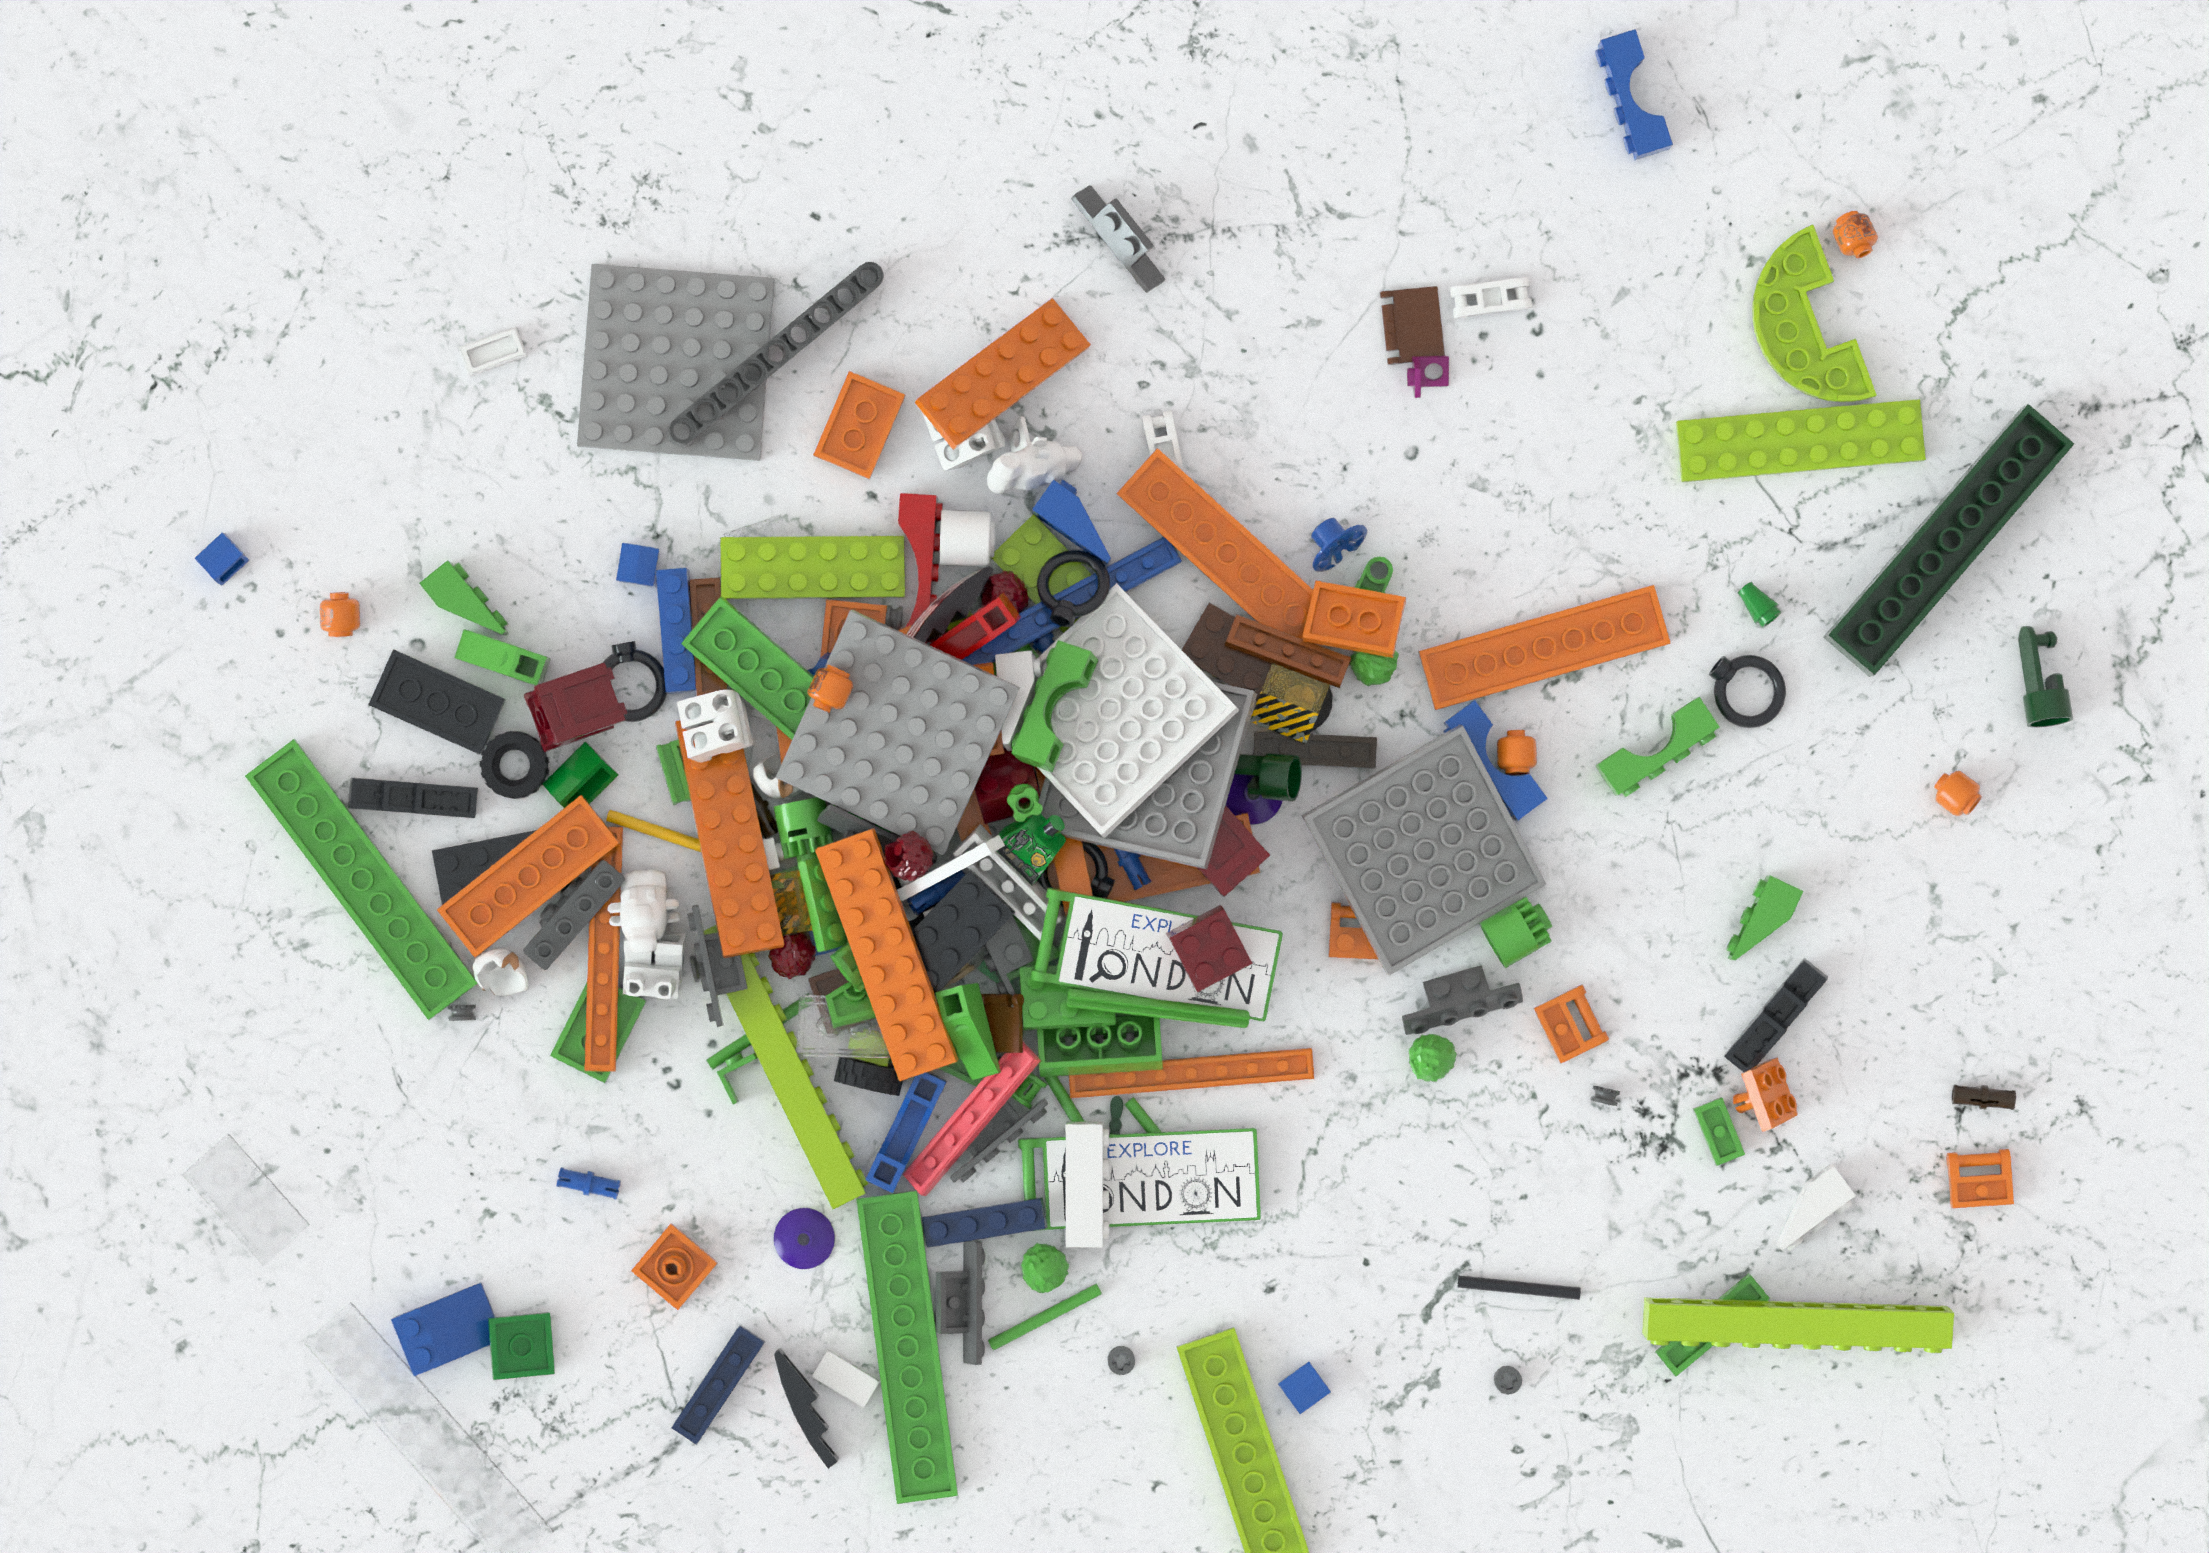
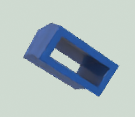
(221, 559)
(637, 564)
(1304, 1387)

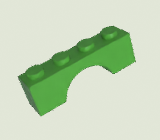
(1066, 670)
(1689, 725)

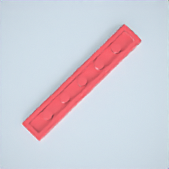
(969, 1120)

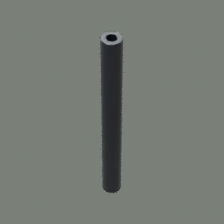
(1519, 1287)

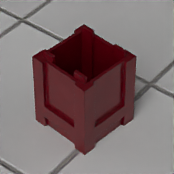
(575, 706)
(1233, 855)

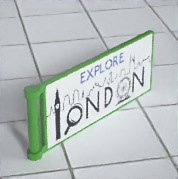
(1127, 953)
(1159, 1177)

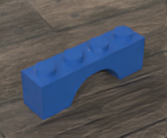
(1645, 132)
(675, 626)
(1518, 793)
(906, 1131)

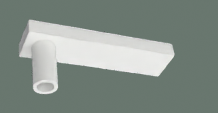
(911, 888)

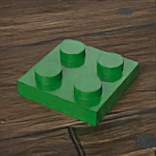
(521, 1346)

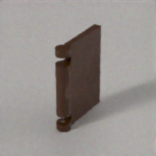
(1412, 324)
(1005, 1021)

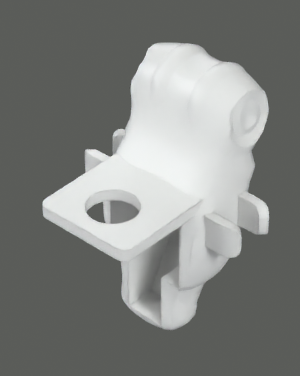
(1031, 462)
(644, 909)

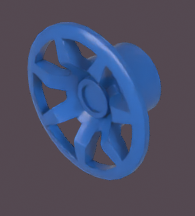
(1332, 540)

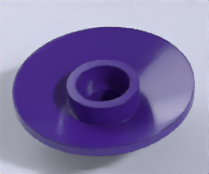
(1239, 803)
(820, 1238)

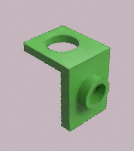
(732, 1064)

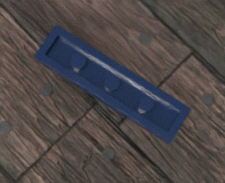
(984, 1222)
(718, 1384)

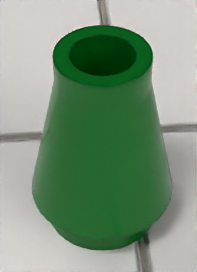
(1760, 606)

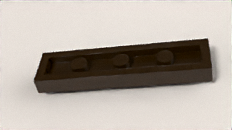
(1320, 749)

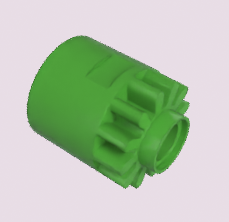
(800, 829)
(1517, 931)

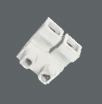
(980, 444)
(715, 724)
(655, 978)

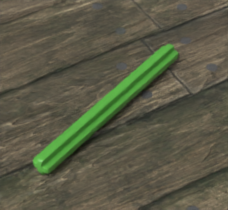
(1158, 1008)

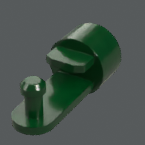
(2042, 706)
(1274, 775)

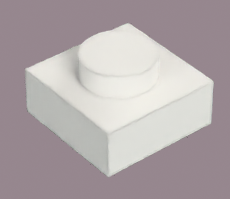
(773, 853)

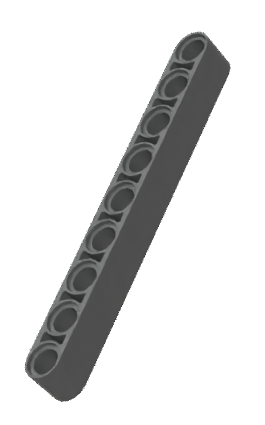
(788, 346)

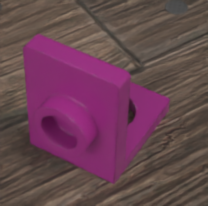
(1416, 375)

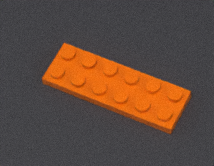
(1002, 373)
(528, 876)

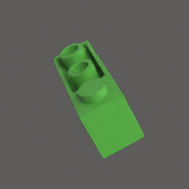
(454, 594)
(502, 657)
(1771, 909)
(969, 1029)

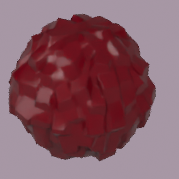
(1010, 585)
(909, 856)
(794, 957)

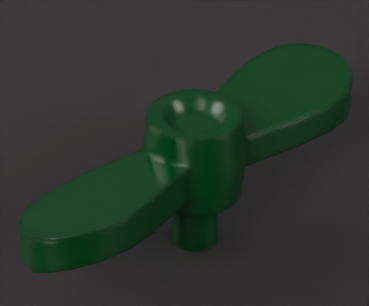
(1116, 1109)

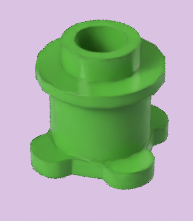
(1026, 809)

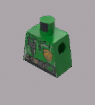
(1032, 844)

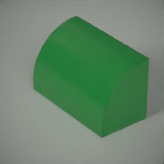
(580, 774)

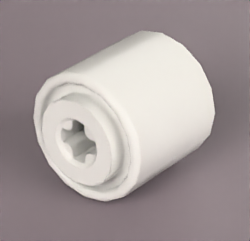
(966, 538)

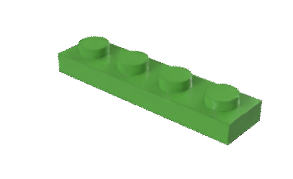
(1679, 1357)

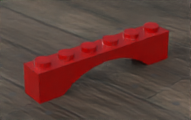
(918, 521)
(978, 628)

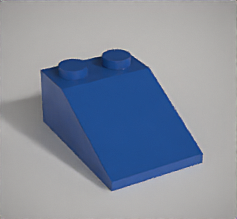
(1066, 515)
(444, 1329)

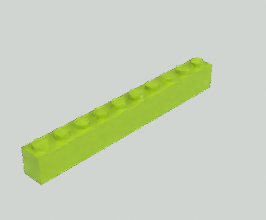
(794, 1088)
(1797, 1324)

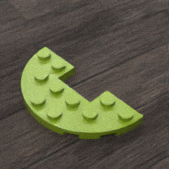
(1790, 331)

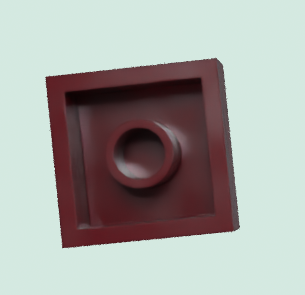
(996, 781)
(1209, 948)

